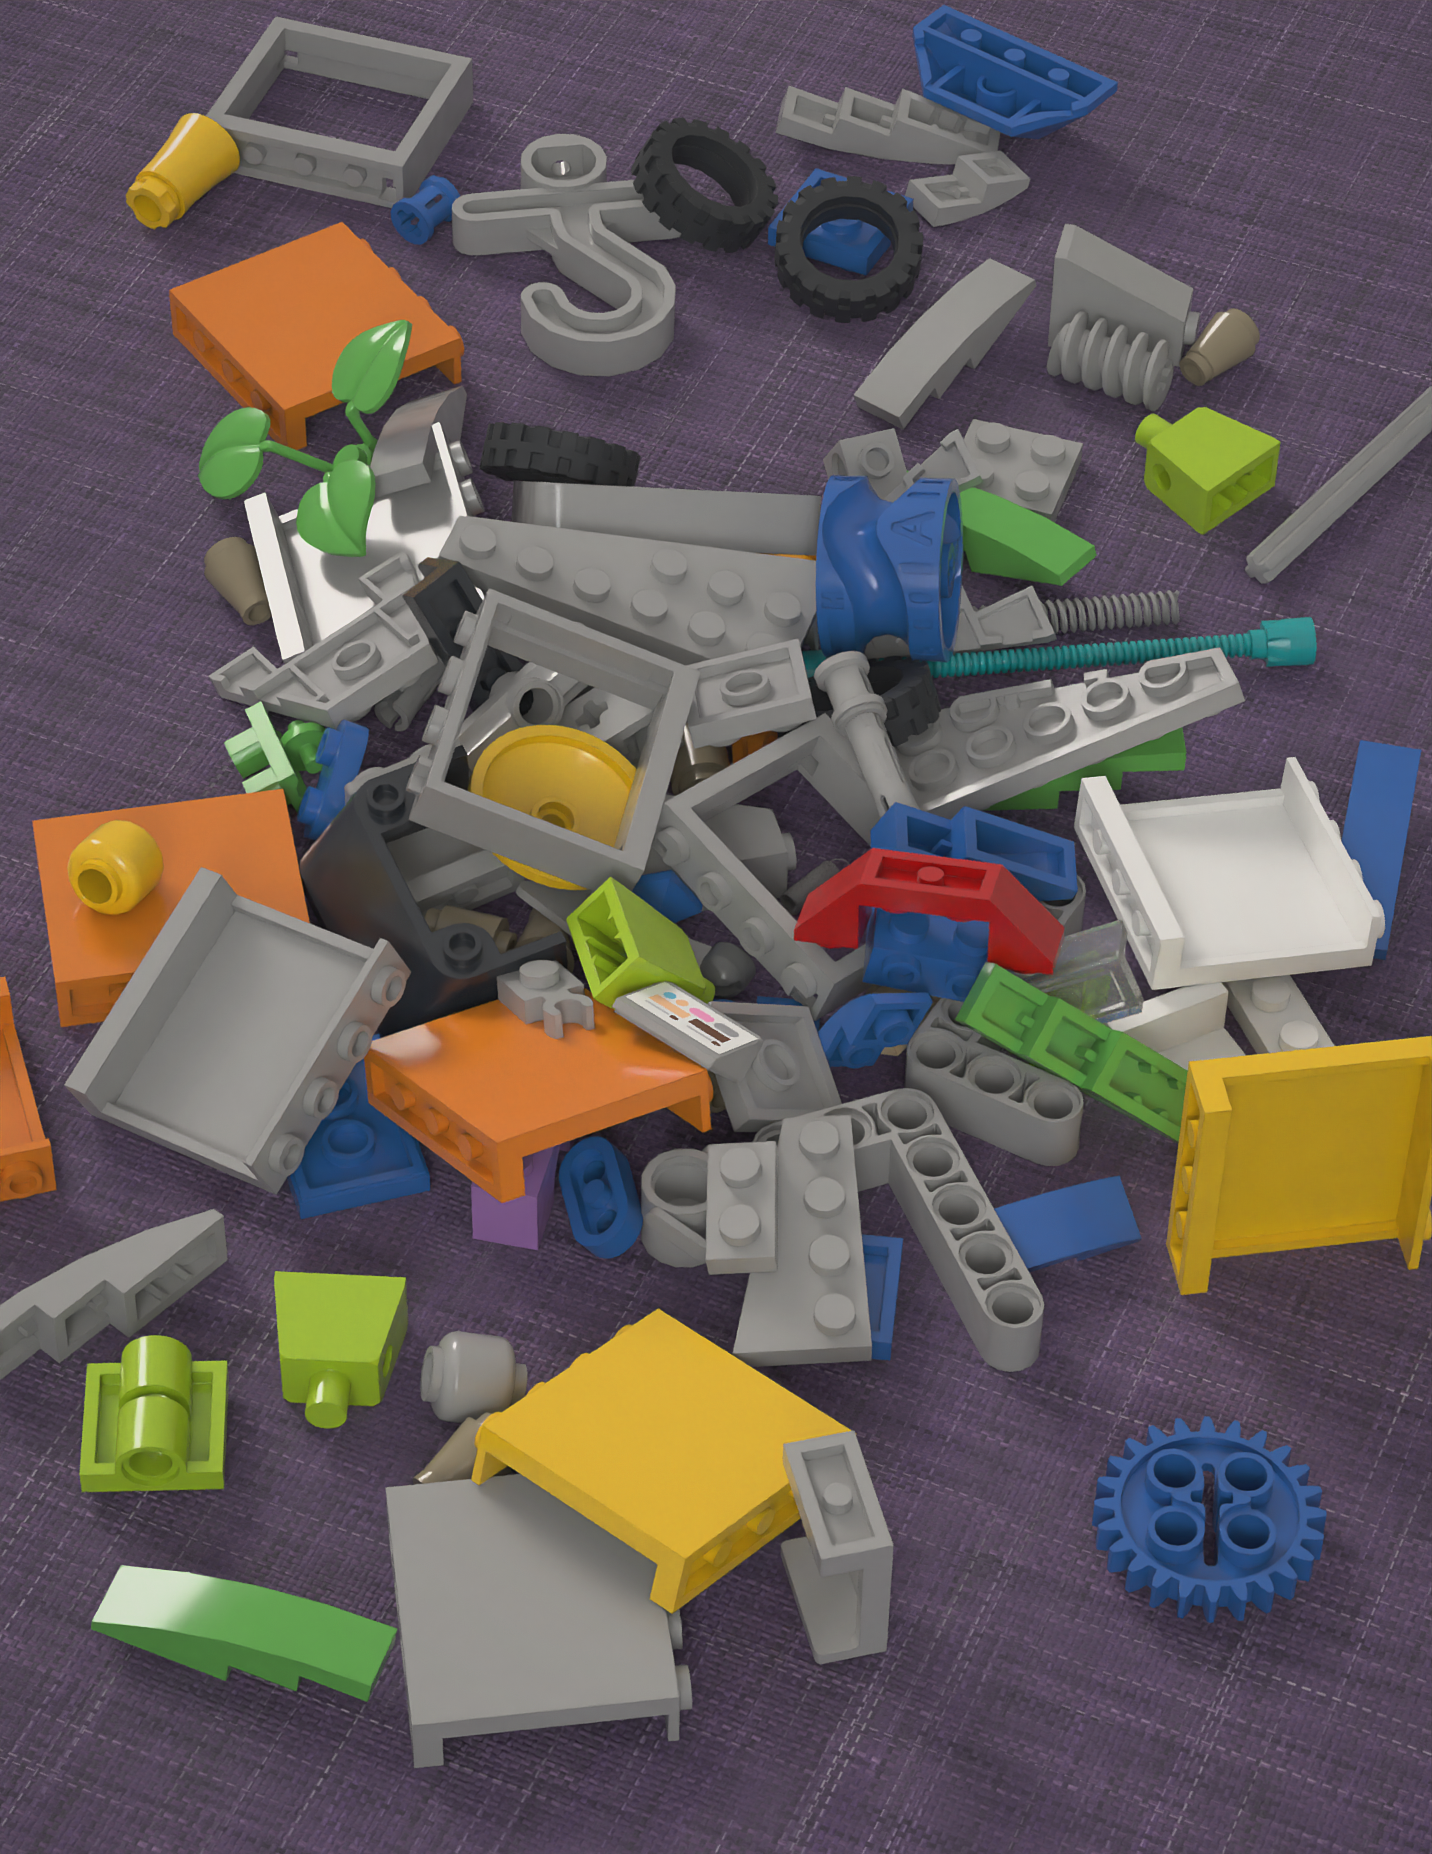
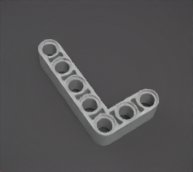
(683, 516)
(992, 1092)
(910, 1147)

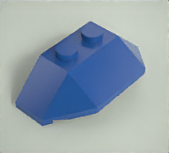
(1002, 77)

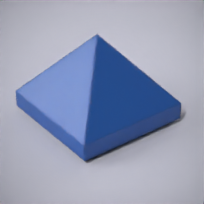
(668, 895)

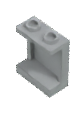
(441, 867)
(846, 1559)

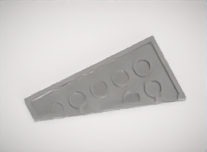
(646, 592)
(1034, 733)

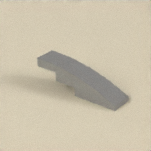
(871, 127)
(943, 340)
(407, 441)
(112, 1286)

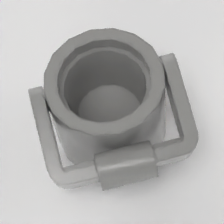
(675, 1207)

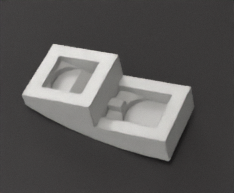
(974, 188)

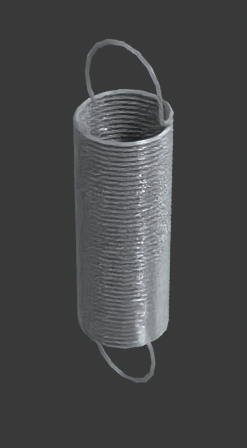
(795, 896)

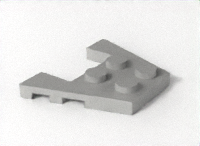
(1005, 624)
(348, 668)

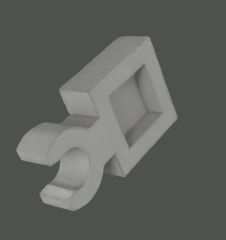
(546, 993)

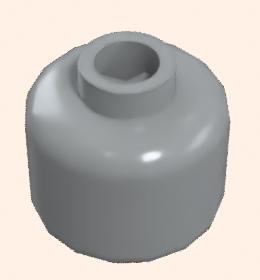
(471, 1376)

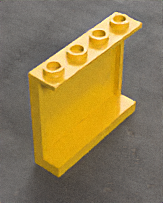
(1302, 1154)
(661, 1450)

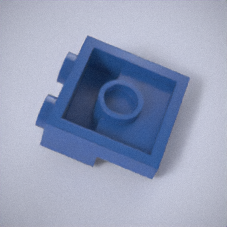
(924, 953)

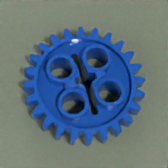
(1262, 1518)

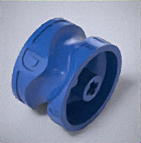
(889, 567)

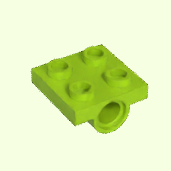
(154, 1420)

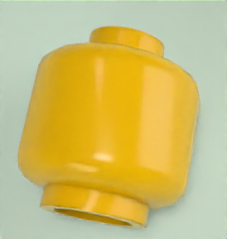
(115, 867)

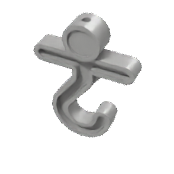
(587, 231)

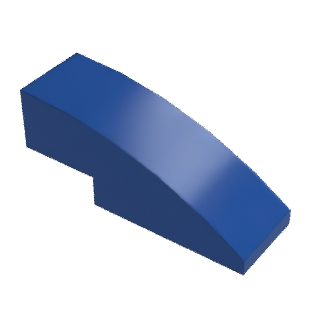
(1035, 858)

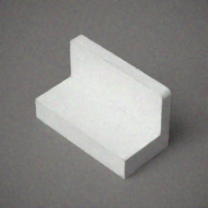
(1184, 1024)

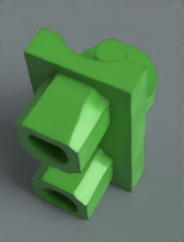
(285, 754)

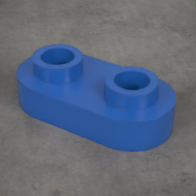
(341, 757)
(600, 1197)

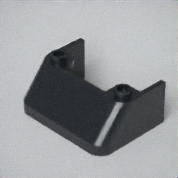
(365, 898)

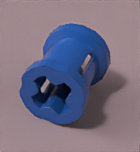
(424, 207)

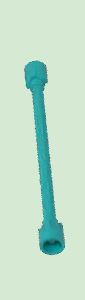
(1276, 642)

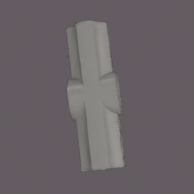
(501, 711)

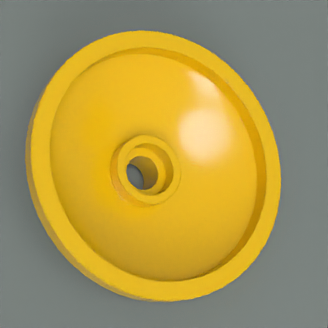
(559, 779)

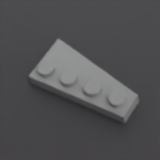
(818, 1296)

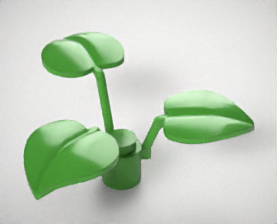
(334, 512)

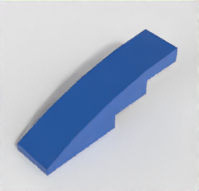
(1380, 820)

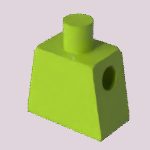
(1206, 465)
(632, 946)
(338, 1340)

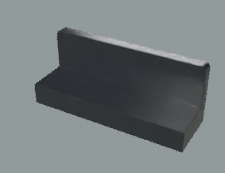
(439, 606)

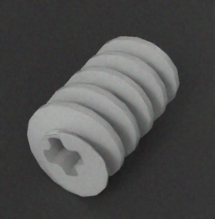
(1112, 362)

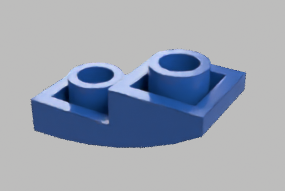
(870, 1023)
(1070, 1223)

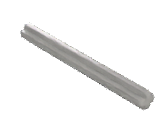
(1341, 491)

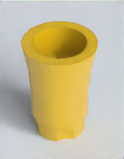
(183, 171)

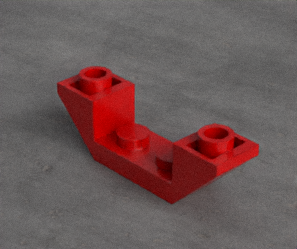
(1020, 927)

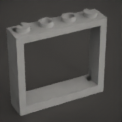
(332, 163)
(588, 658)
(735, 893)

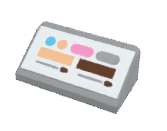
(692, 1028)

